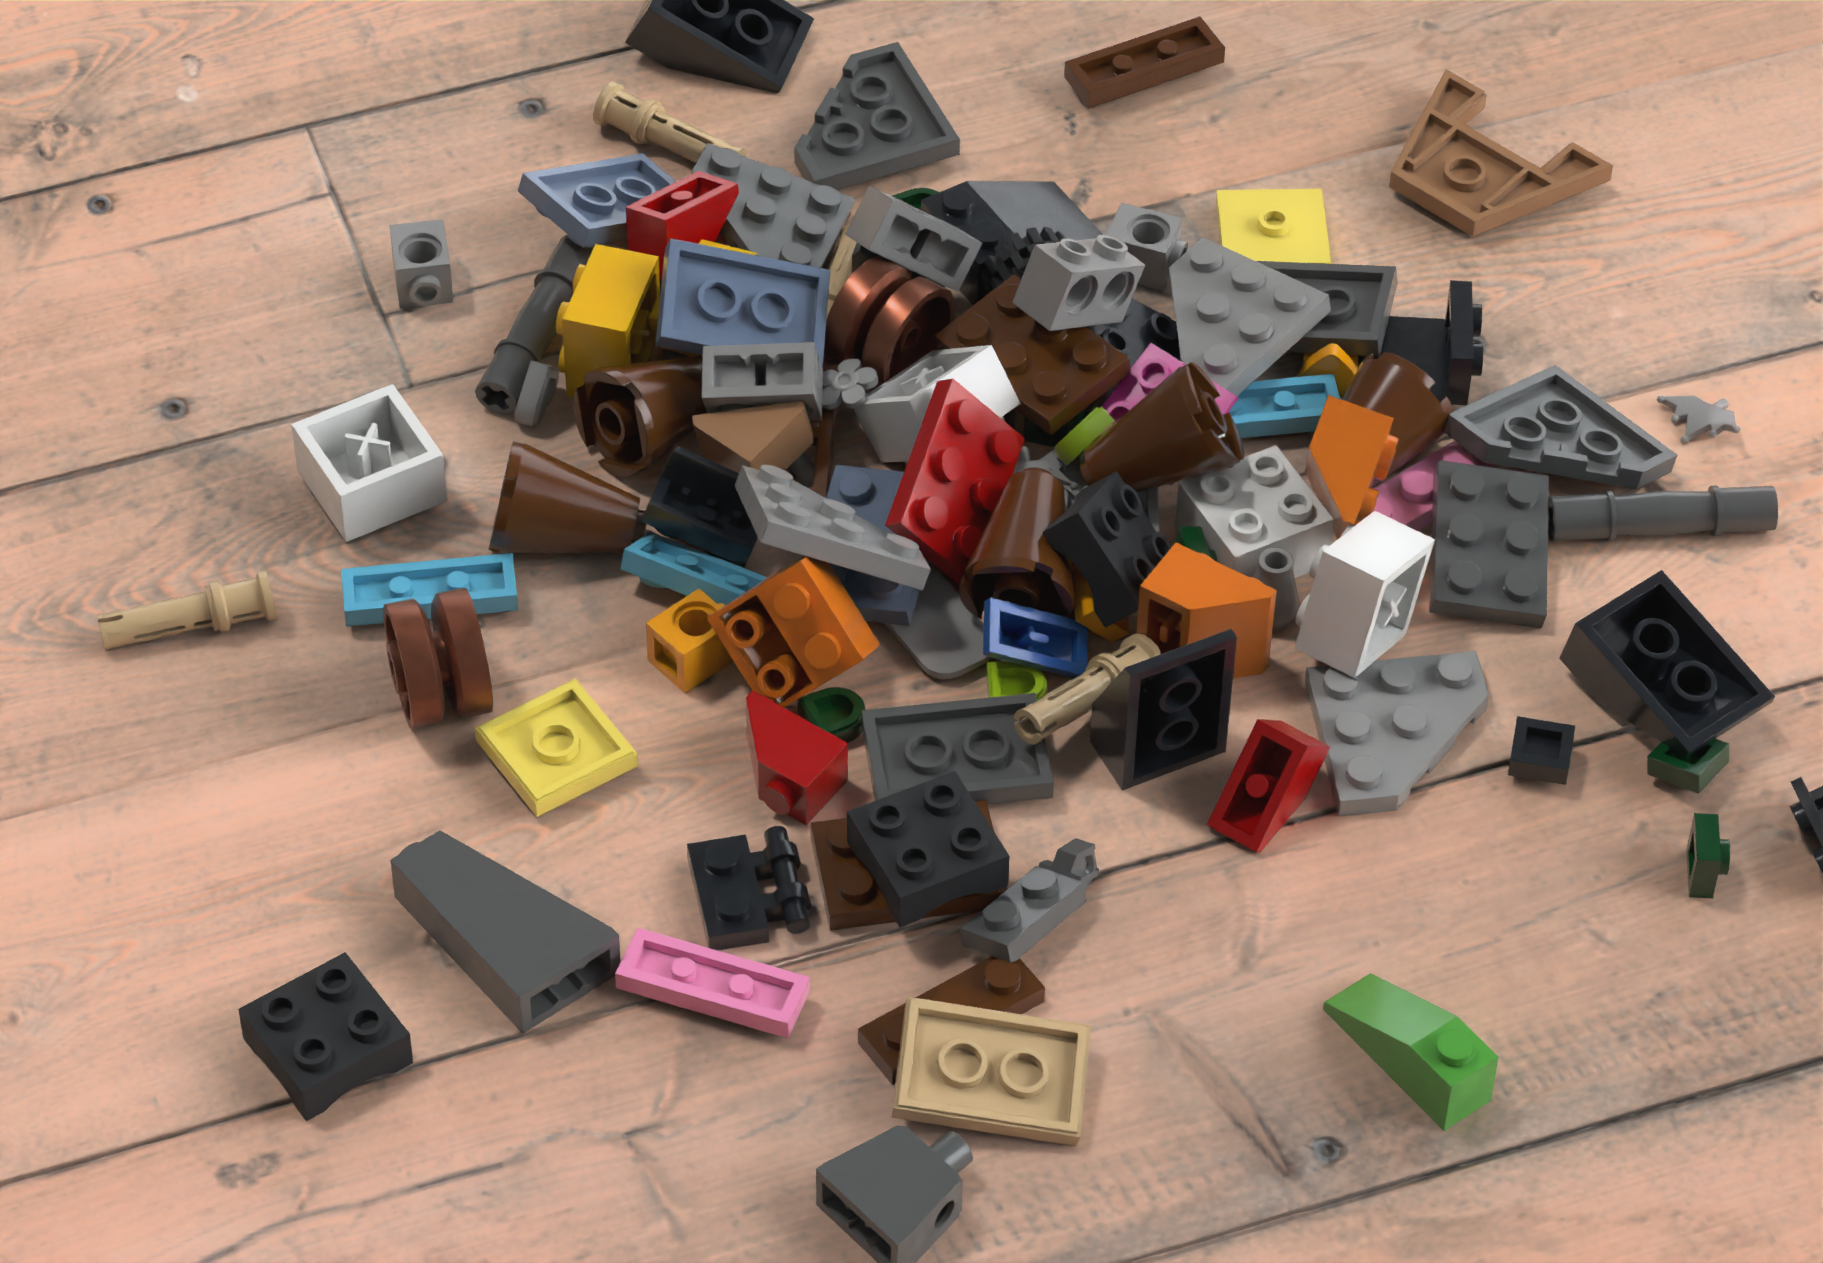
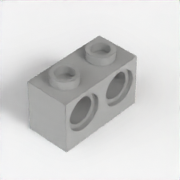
(913, 238)
(1079, 283)
(762, 376)

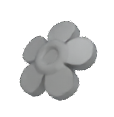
(847, 384)

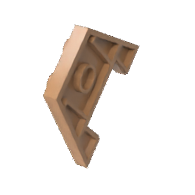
(1473, 177)

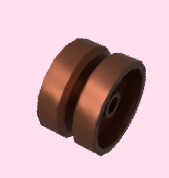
(886, 318)
(429, 659)

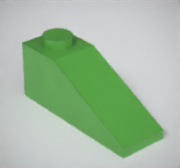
(1419, 1047)

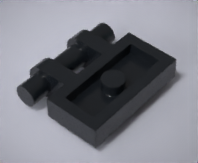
(729, 892)

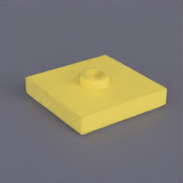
(1274, 224)
(556, 747)

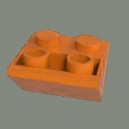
(1345, 457)
(1197, 597)
(794, 631)

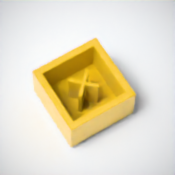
(608, 313)

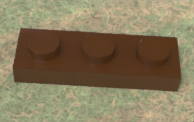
(1144, 62)
(987, 985)

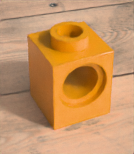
(685, 643)

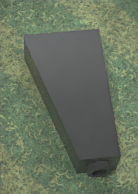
(503, 930)

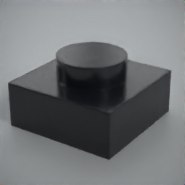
(1541, 750)

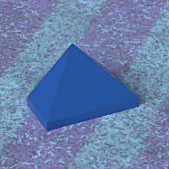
(1034, 638)

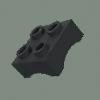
(1109, 544)
(927, 847)
(325, 1034)

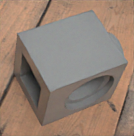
(1151, 239)
(421, 263)

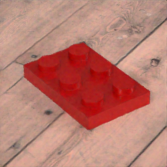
(953, 477)

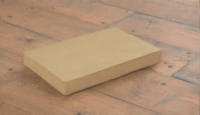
(991, 1071)

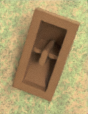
(755, 435)

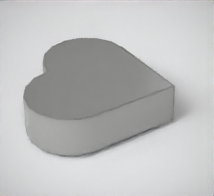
(536, 393)

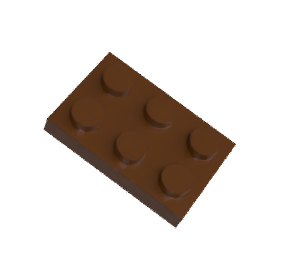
(1049, 370)
(850, 889)

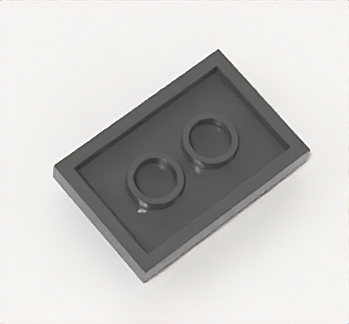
(1358, 301)
(1489, 544)
(961, 736)

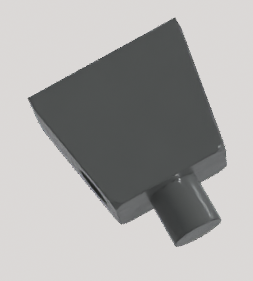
(895, 1192)

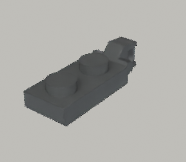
(1033, 904)

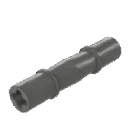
(531, 330)
(1662, 513)

